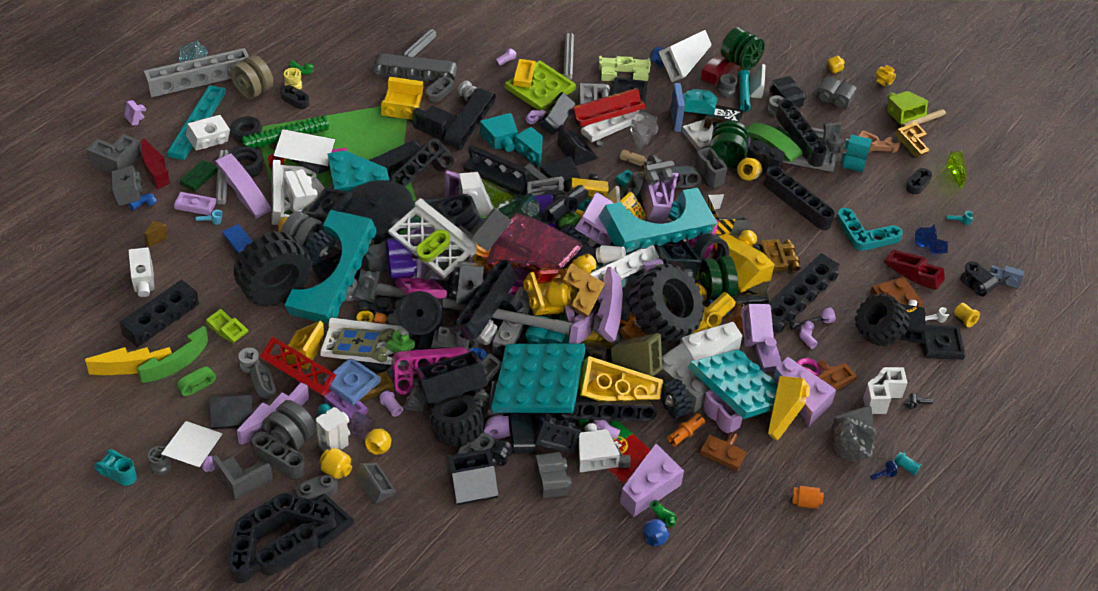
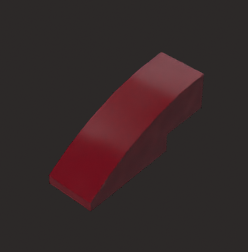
(715, 69)
(154, 165)
(916, 269)

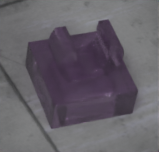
(361, 425)

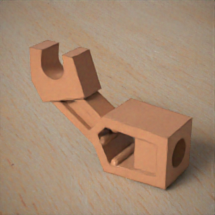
(877, 145)

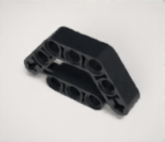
(317, 520)

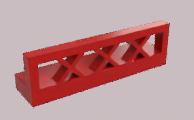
(608, 107)
(298, 374)

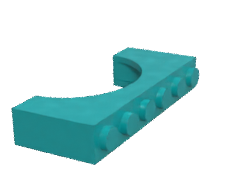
(633, 233)
(325, 299)

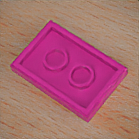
(410, 285)

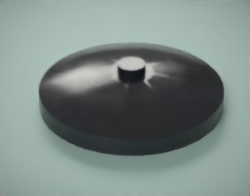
(382, 202)

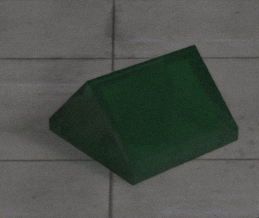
(525, 205)

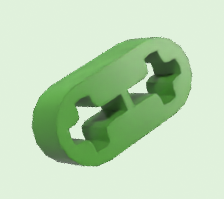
(196, 381)

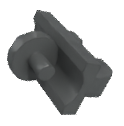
(832, 137)
(655, 167)
(367, 286)
(444, 339)
(485, 399)

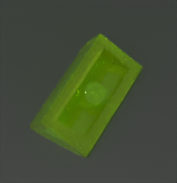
(496, 194)

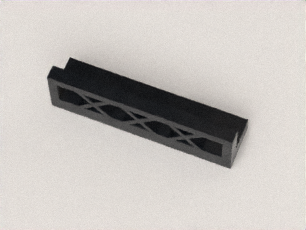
(496, 172)

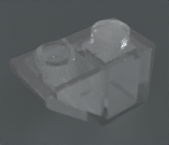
(642, 128)

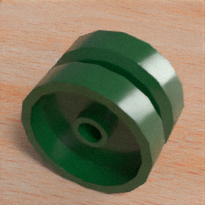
(719, 276)

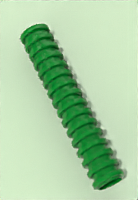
(273, 136)

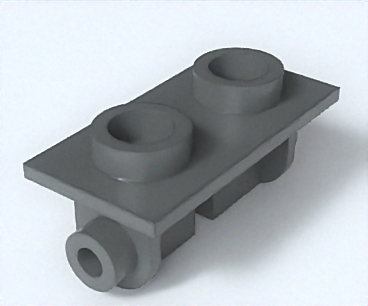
(416, 399)

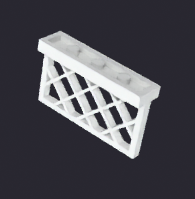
(278, 194)
(438, 222)
(336, 327)

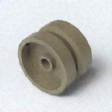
(251, 76)

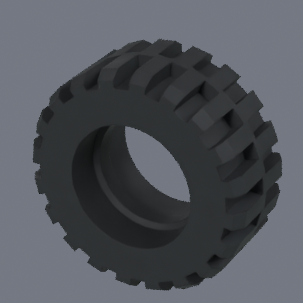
(262, 256)
(682, 296)

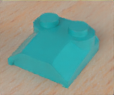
(700, 101)

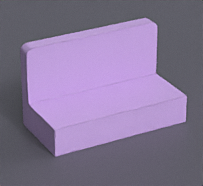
(756, 323)

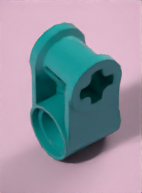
(117, 468)

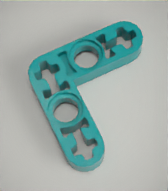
(888, 234)

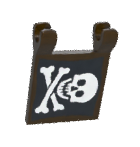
(723, 113)

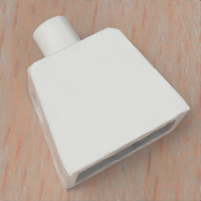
(141, 276)
(596, 449)

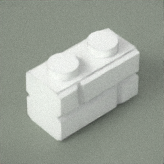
(298, 189)
(332, 430)

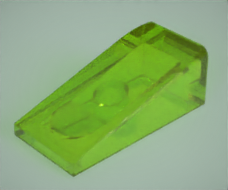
(957, 167)

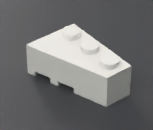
(472, 185)
(713, 341)

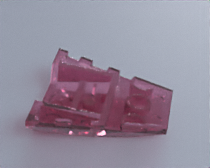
(533, 242)

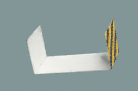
(724, 225)

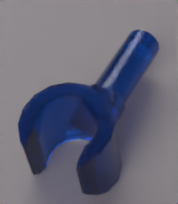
(891, 470)

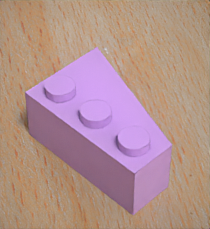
(820, 395)

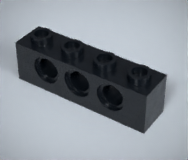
(159, 313)

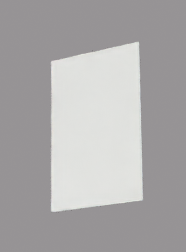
(192, 444)

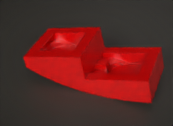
(545, 276)

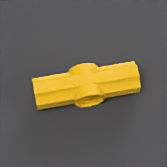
(715, 311)

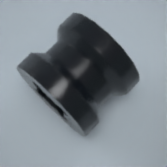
(501, 452)

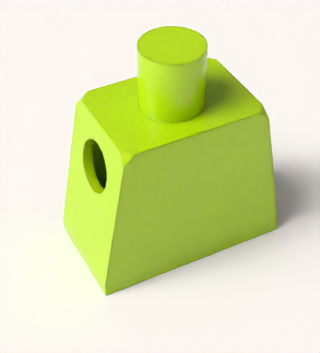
(906, 106)

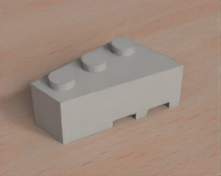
(675, 367)

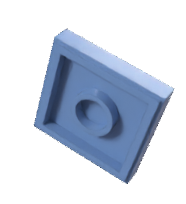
(677, 107)
(353, 381)

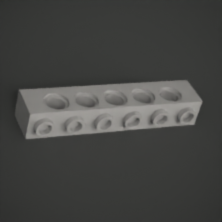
(192, 72)

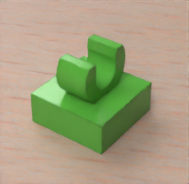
(400, 343)

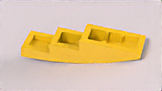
(120, 362)

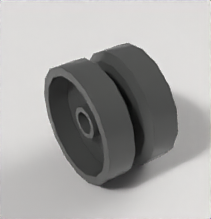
(302, 226)
(290, 424)

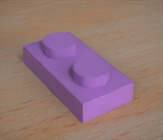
(343, 406)

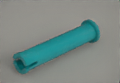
(743, 77)

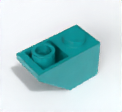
(530, 145)

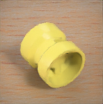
(292, 77)

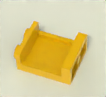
(402, 98)
(537, 295)

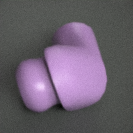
(509, 55)
(534, 116)
(603, 424)

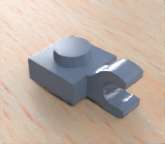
(1009, 276)

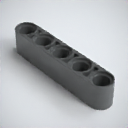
(413, 67)

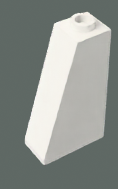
(684, 55)

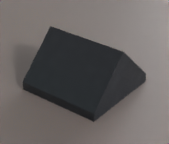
(574, 146)
(230, 409)

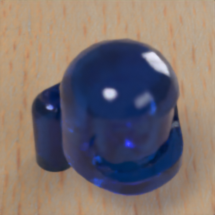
(928, 238)

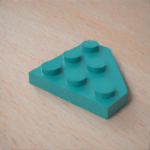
(351, 170)

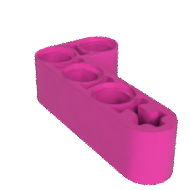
(412, 357)

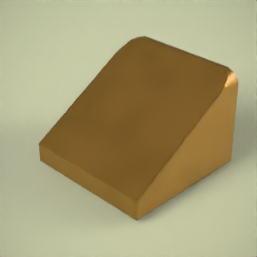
(155, 233)

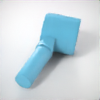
(215, 217)

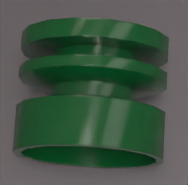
(742, 48)
(730, 142)

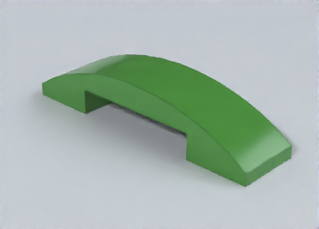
(774, 138)
(156, 370)

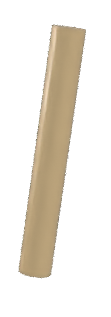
(928, 117)

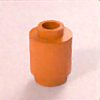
(807, 497)

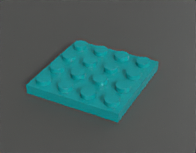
(539, 378)
(737, 382)

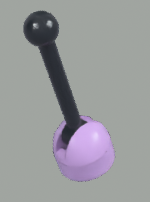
(826, 316)

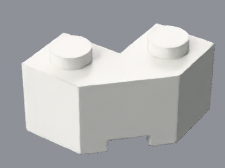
(887, 385)

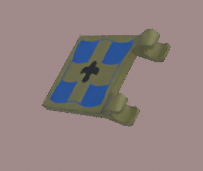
(362, 343)

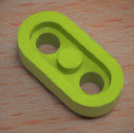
(432, 246)

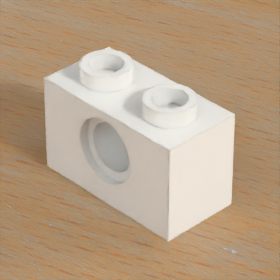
(207, 132)

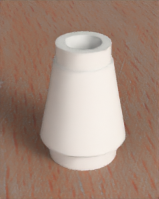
(607, 254)

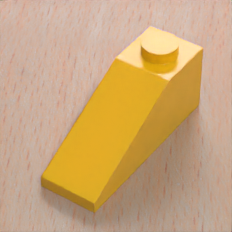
(788, 402)

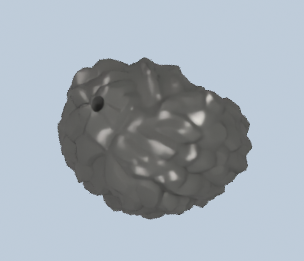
(853, 440)

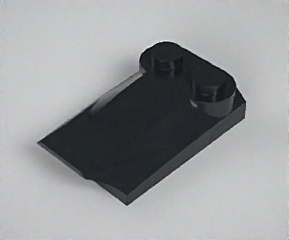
(681, 255)

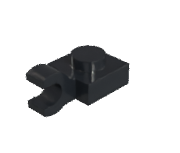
(380, 305)

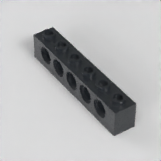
(801, 291)

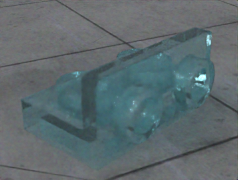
(192, 51)

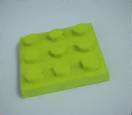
(544, 87)

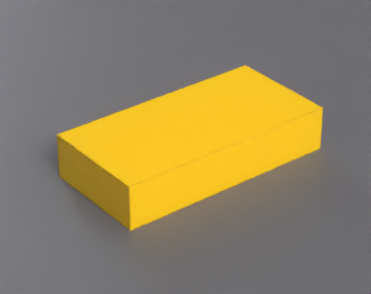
(524, 73)

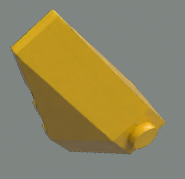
(751, 264)
(615, 383)

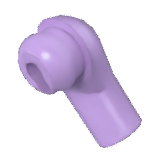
(805, 334)

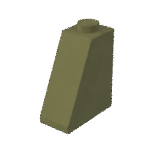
(639, 354)

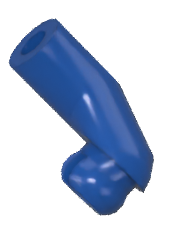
(149, 198)

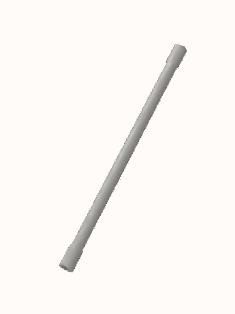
(555, 325)

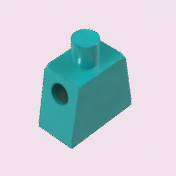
(499, 132)

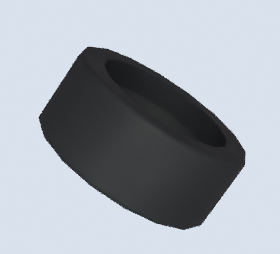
(249, 153)
(707, 240)

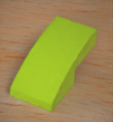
(226, 327)

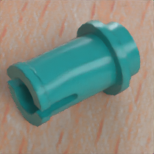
(907, 463)

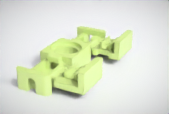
(624, 64)

